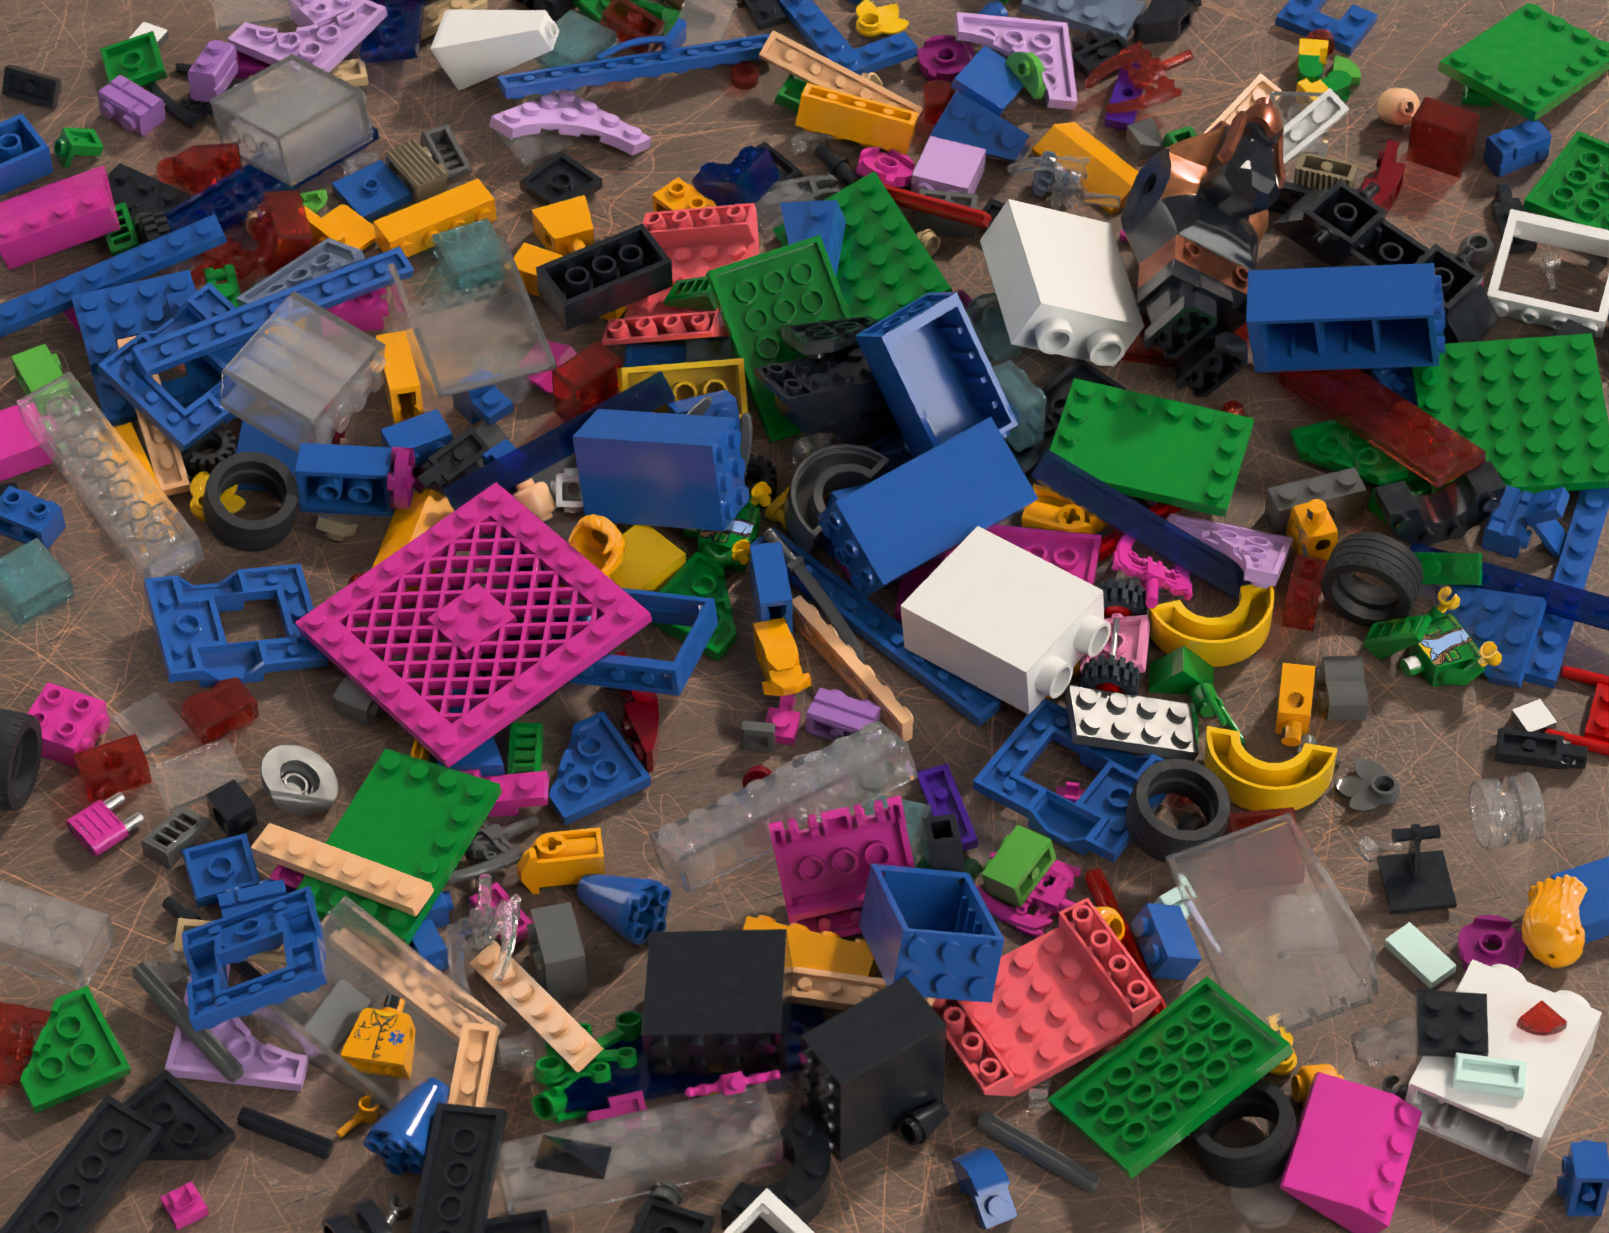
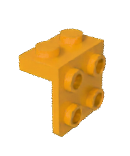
(342, 226)

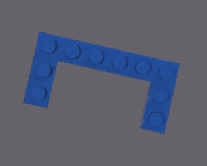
(831, 44)

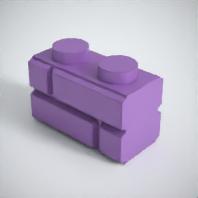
(212, 71)
(131, 106)
(837, 714)

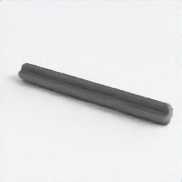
(179, 1013)

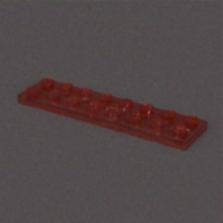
(1387, 422)

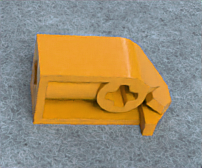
(1059, 514)
(778, 658)
(561, 859)

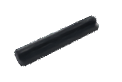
(285, 1132)

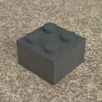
(557, 951)

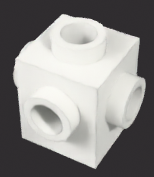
(560, 491)

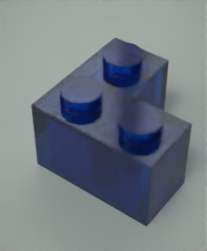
(740, 181)

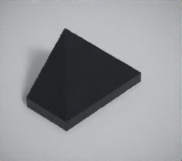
(573, 1157)

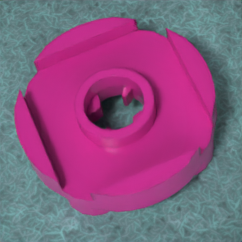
(892, 168)

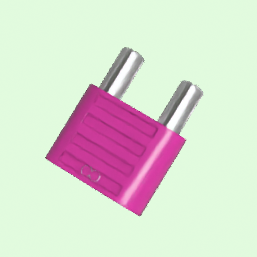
(99, 827)

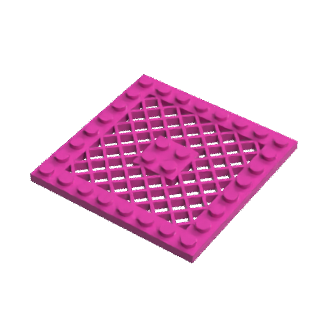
(472, 623)

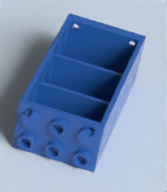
(1345, 317)
(926, 507)

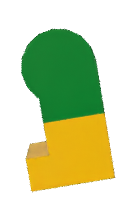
(1311, 59)
(1337, 80)

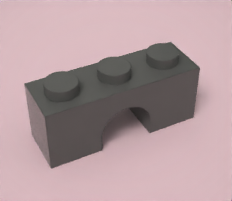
(1340, 491)

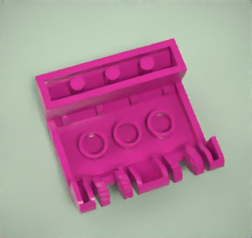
(829, 863)

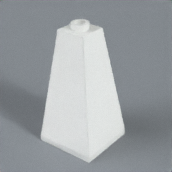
(488, 42)

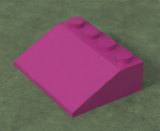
(56, 217)
(1351, 1153)

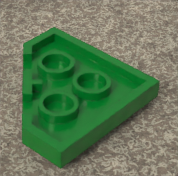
(1340, 449)
(703, 579)
(72, 1053)

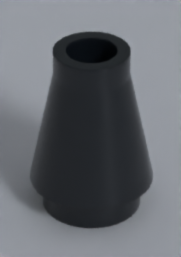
(921, 1122)

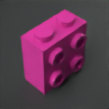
(364, 311)
(17, 446)
(68, 722)

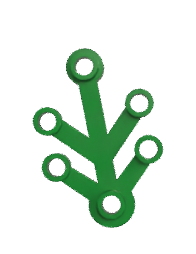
(553, 1069)

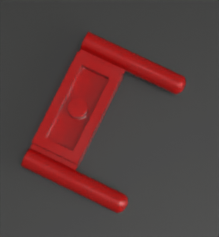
(1597, 728)

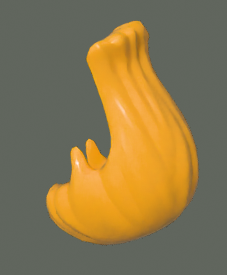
(599, 543)
(1553, 922)

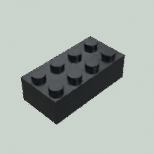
(604, 276)

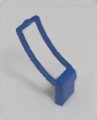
(673, 39)

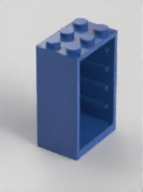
(934, 372)
(661, 469)
(931, 932)

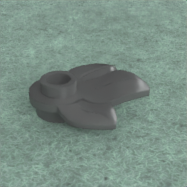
(1366, 786)

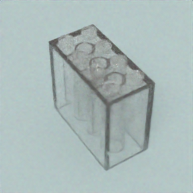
(292, 119)
(302, 374)

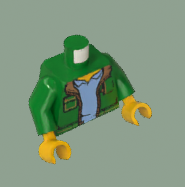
(732, 546)
(1447, 651)

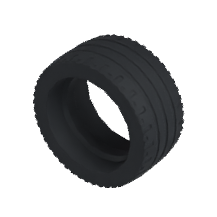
(258, 470)
(1381, 558)
(18, 757)
(1186, 780)
(1256, 1163)

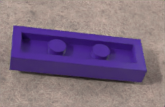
(943, 796)

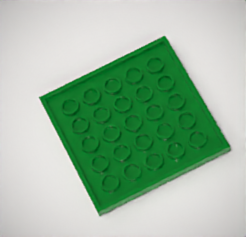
(1527, 405)

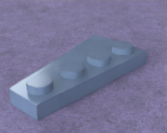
(1103, 16)
(316, 262)

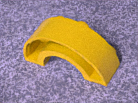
(1216, 639)
(1266, 785)

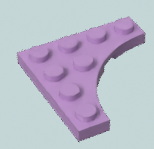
(1044, 38)
(319, 46)
(569, 116)
(1256, 552)
(261, 1063)

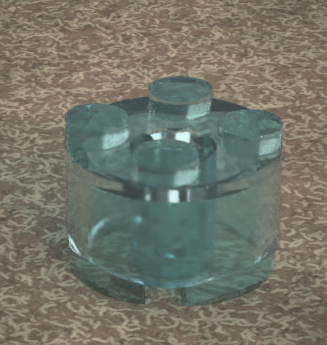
(991, 328)

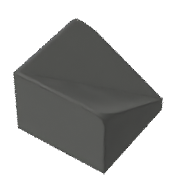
(1144, 138)

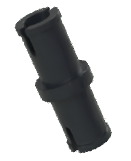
(836, 164)

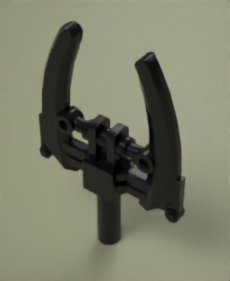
(182, 109)

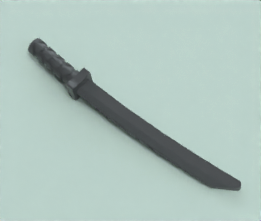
(797, 566)

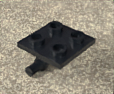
(1417, 878)

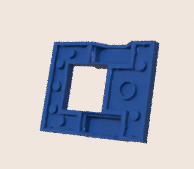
(125, 313)
(177, 423)
(193, 634)
(1098, 815)
(234, 938)

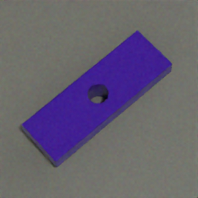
(1122, 92)

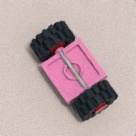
(1126, 650)

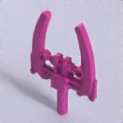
(1151, 573)
(1049, 901)
(732, 1083)

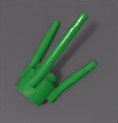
(1208, 704)
(552, 1102)

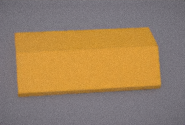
(1105, 169)
(409, 523)

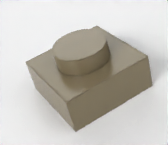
(335, 527)

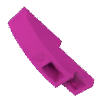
(517, 791)

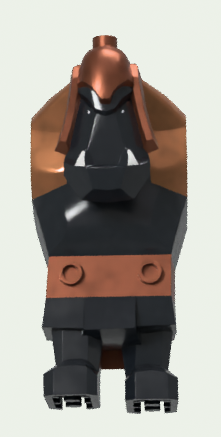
(1197, 234)

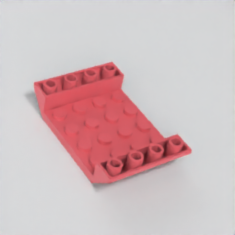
(695, 243)
(1050, 1005)

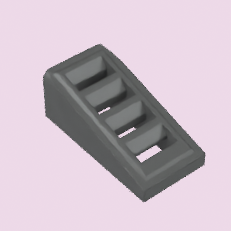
(444, 134)
(169, 855)

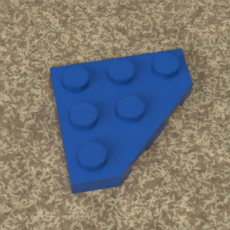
(1507, 621)
(595, 770)

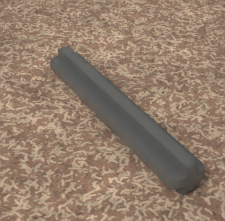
(1038, 1151)

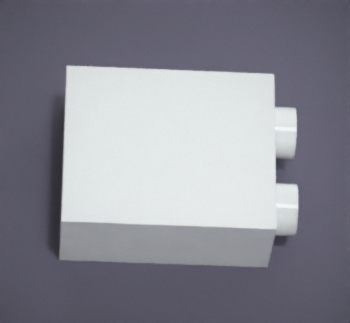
(1061, 283)
(1005, 620)
(1501, 1125)

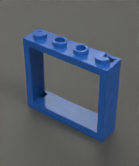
(652, 674)

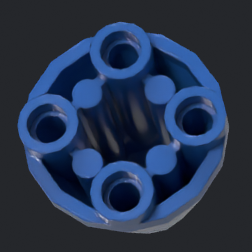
(627, 904)
(405, 1130)

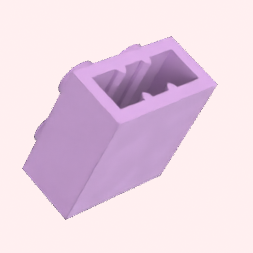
(318, 11)
(949, 167)

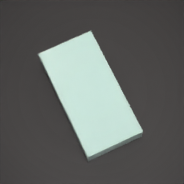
(1420, 955)
(1489, 1075)

